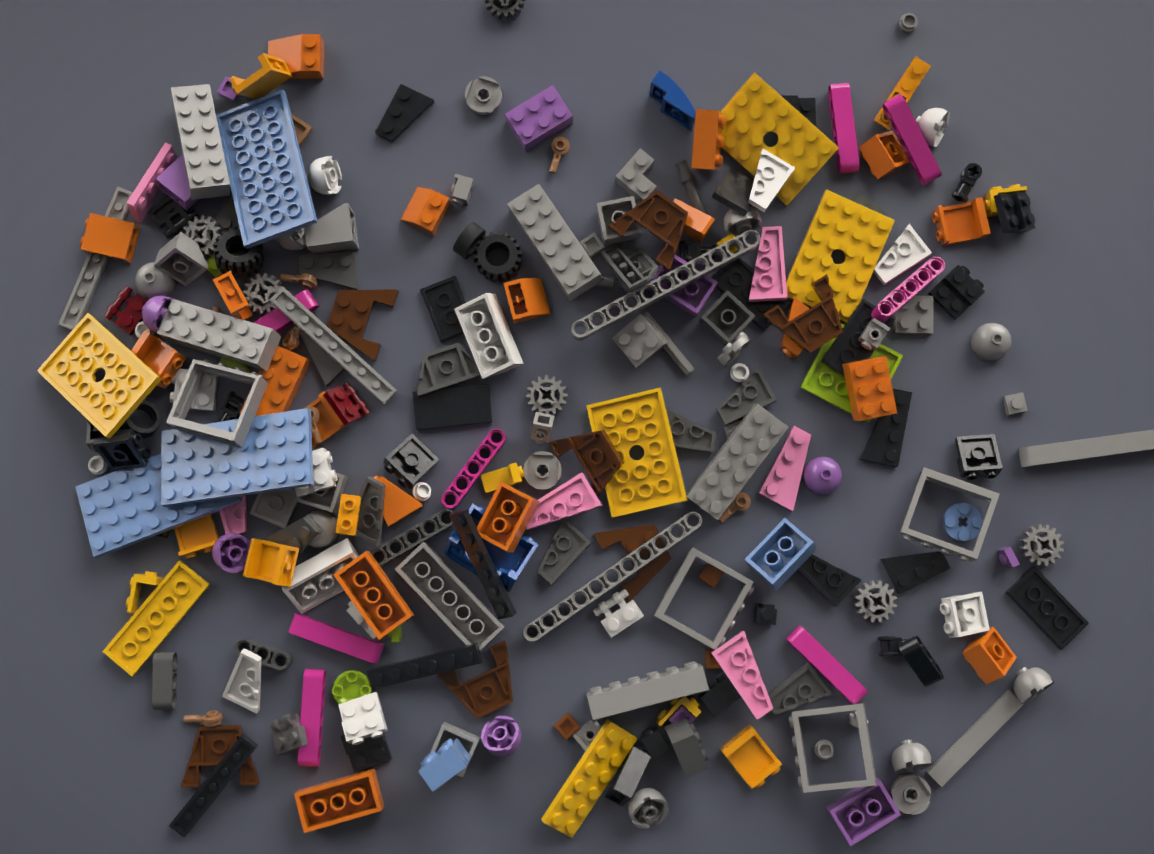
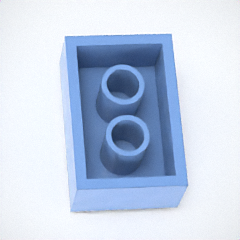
(780, 554)
(444, 764)

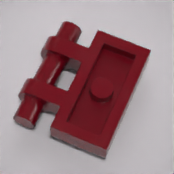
(132, 313)
(343, 406)

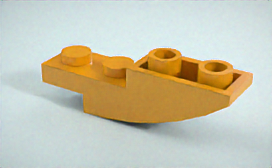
(906, 87)

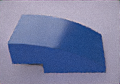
(673, 100)

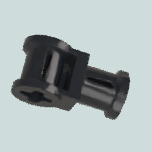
(967, 182)
(693, 250)
(231, 409)
(889, 646)

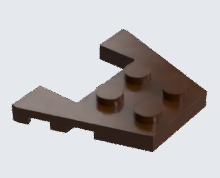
(660, 218)
(352, 313)
(813, 326)
(594, 453)
(632, 539)
(488, 690)
(209, 749)

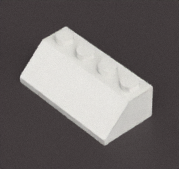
(488, 335)
(314, 578)

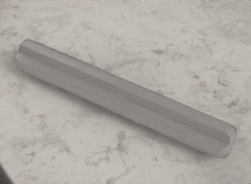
(673, 351)

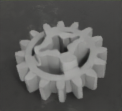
(204, 235)
(256, 296)
(552, 389)
(1050, 543)
(880, 595)

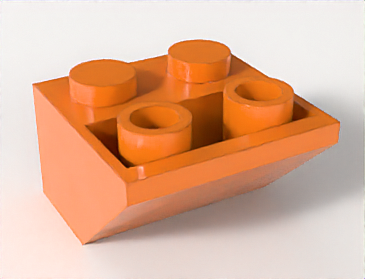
(526, 299)

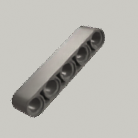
(403, 538)

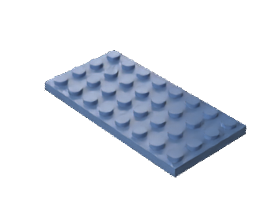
(265, 169)
(271, 459)
(128, 508)

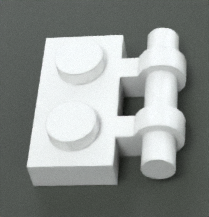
(621, 618)

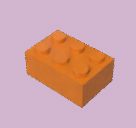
(708, 140)
(869, 388)
(507, 517)

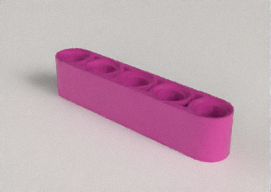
(843, 128)
(911, 139)
(912, 283)
(280, 322)
(472, 478)
(336, 638)
(827, 665)
(312, 716)

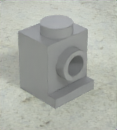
(462, 190)
(876, 327)
(542, 432)
(581, 737)

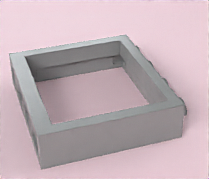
(188, 391)
(960, 486)
(675, 583)
(800, 760)

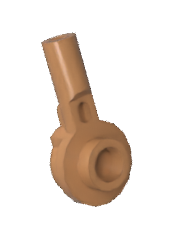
(560, 147)
(306, 280)
(291, 339)
(314, 419)
(740, 503)
(211, 718)

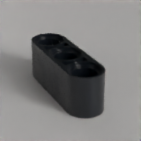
(921, 661)

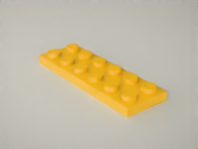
(156, 618)
(589, 778)

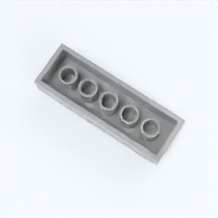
(200, 141)
(554, 242)
(219, 334)
(736, 461)
(449, 596)
(647, 690)

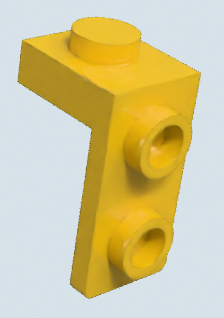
(989, 201)
(510, 475)
(136, 585)
(691, 704)

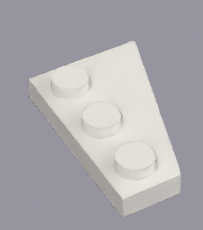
(768, 180)
(902, 256)
(245, 682)

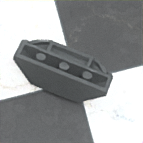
(629, 266)

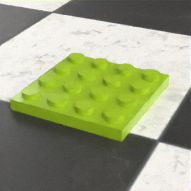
(831, 386)

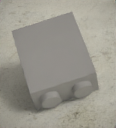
(333, 232)

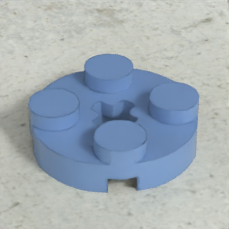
(951, 522)

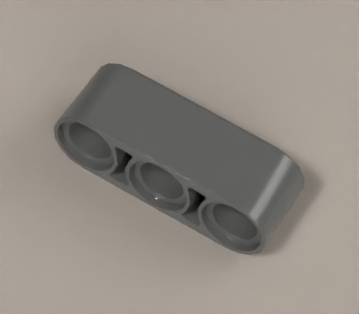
(273, 653)
(164, 680)

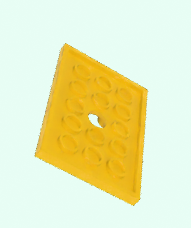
(762, 110)
(843, 227)
(73, 371)
(657, 476)

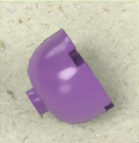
(154, 311)
(822, 475)
(231, 552)
(501, 736)

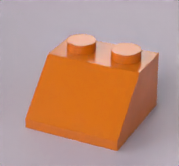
(884, 154)
(426, 210)
(989, 656)

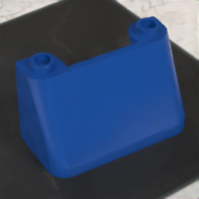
(507, 564)

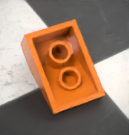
(301, 54)

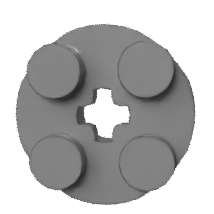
(479, 86)
(732, 351)
(534, 478)
(921, 796)

